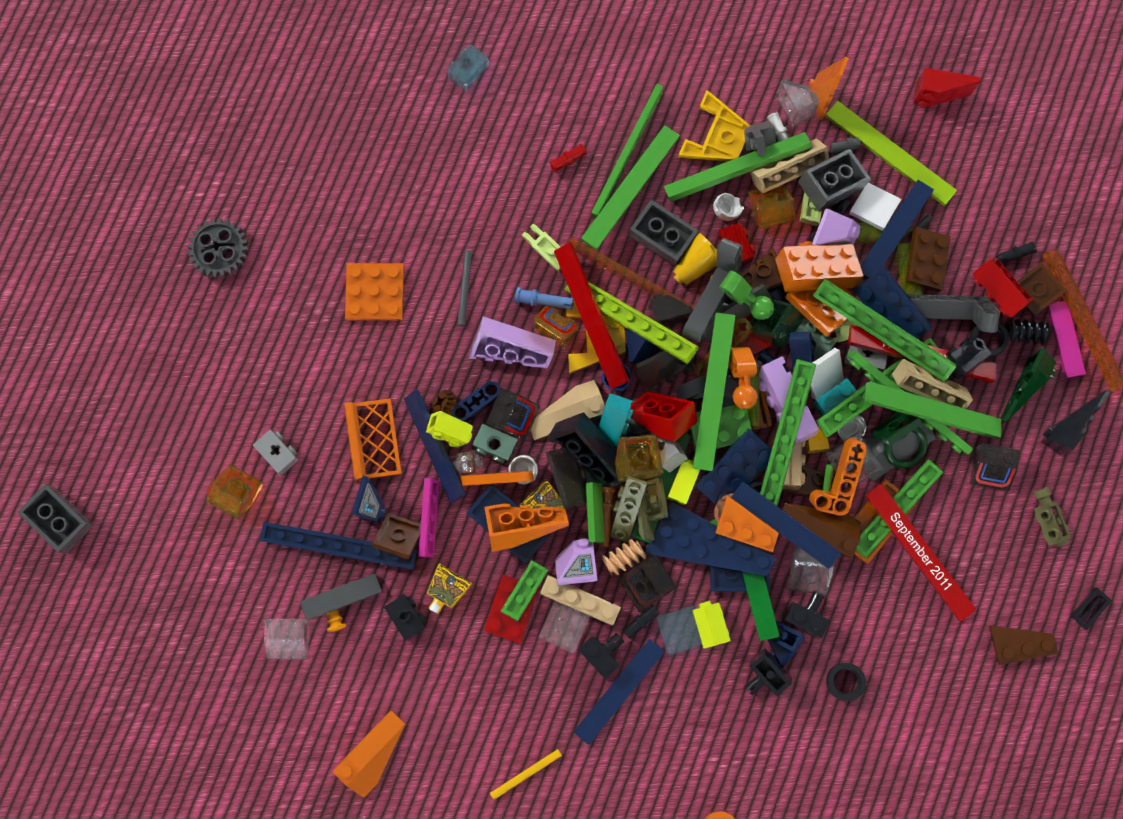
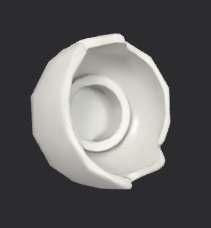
(727, 207)
(852, 427)
(524, 463)

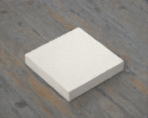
(875, 206)
(827, 373)

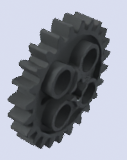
(220, 264)

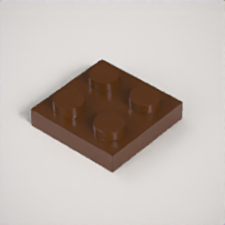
(1041, 287)
(397, 536)

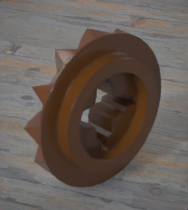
(445, 399)

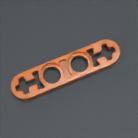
(493, 478)

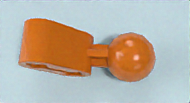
(743, 367)

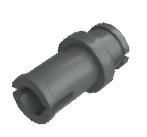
(841, 146)

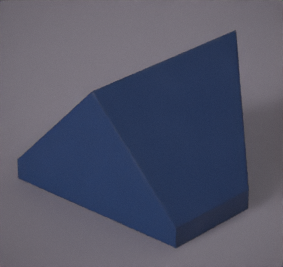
(639, 348)
(785, 645)

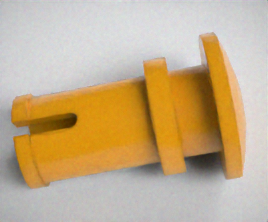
(334, 621)

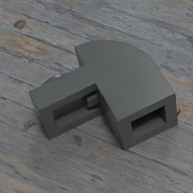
(759, 136)

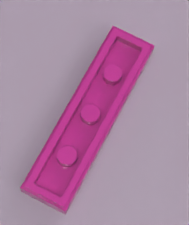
(1066, 340)
(429, 518)

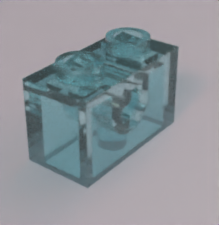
(466, 76)

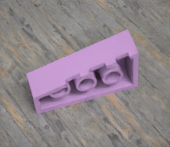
(511, 344)
(775, 384)

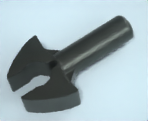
(922, 224)

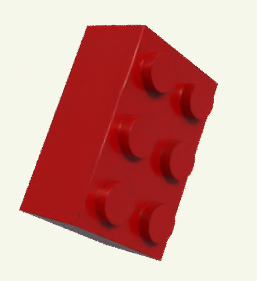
(1002, 287)

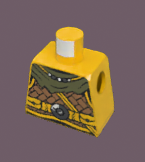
(544, 496)
(446, 588)

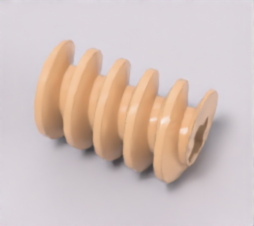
(623, 557)

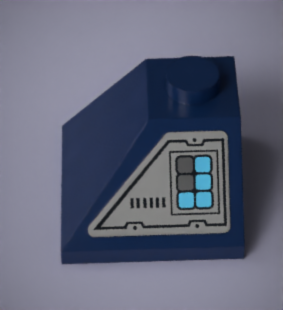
(369, 502)

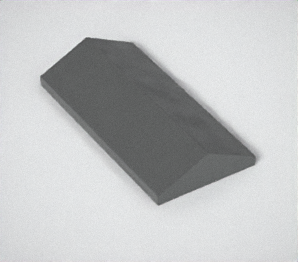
(901, 449)

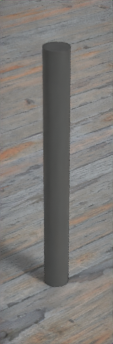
(464, 288)

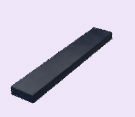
(896, 229)
(434, 447)
(786, 525)
(618, 691)

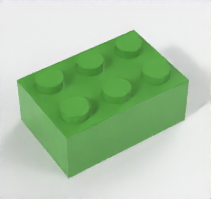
(732, 425)

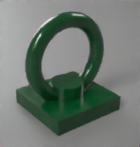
(895, 429)

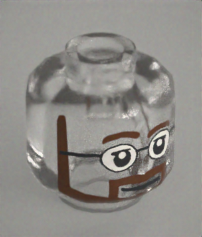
(468, 463)

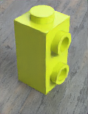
(449, 428)
(683, 483)
(711, 624)

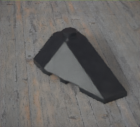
(1069, 431)

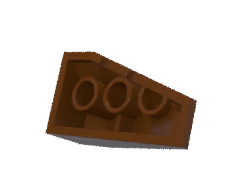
(837, 530)

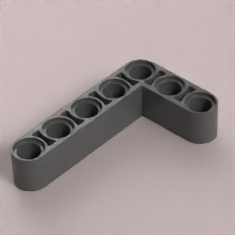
(728, 258)
(974, 308)

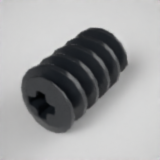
(1028, 330)

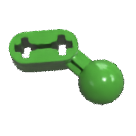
(739, 291)

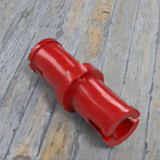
(568, 158)

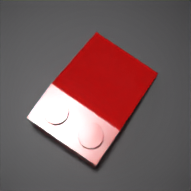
(942, 86)
(664, 415)

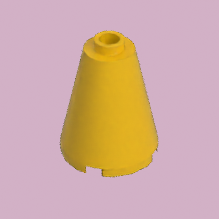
(696, 261)

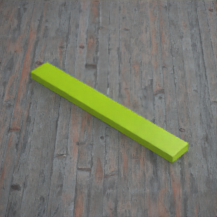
(889, 152)
(643, 325)

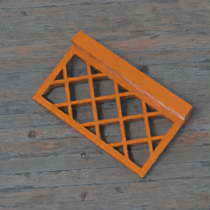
(355, 439)

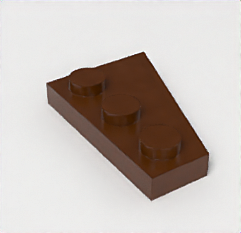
(764, 271)
(1019, 645)

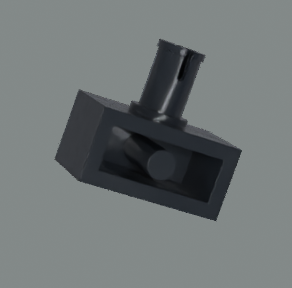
(968, 356)
(406, 617)
(807, 617)
(601, 655)
(768, 673)

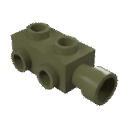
(1049, 521)

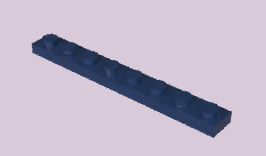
(331, 545)

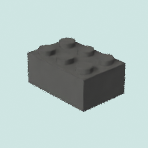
(834, 180)
(663, 232)
(55, 519)

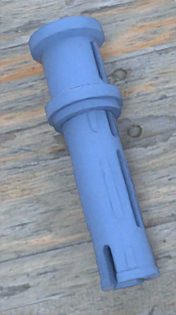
(534, 298)

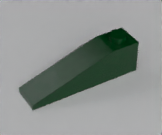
(1034, 375)

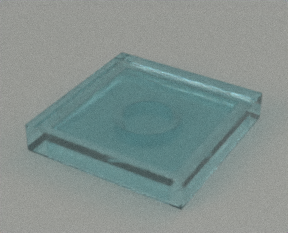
(679, 630)

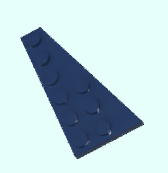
(695, 540)

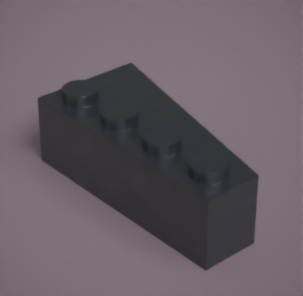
(588, 445)

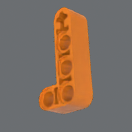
(842, 476)

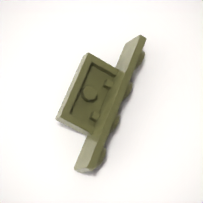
(627, 508)
(651, 508)

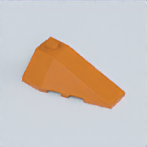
(826, 84)
(518, 525)
(367, 761)

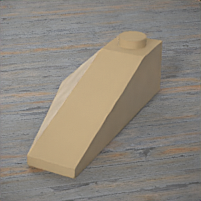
(580, 399)

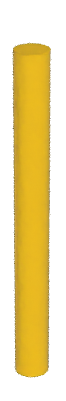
(525, 774)

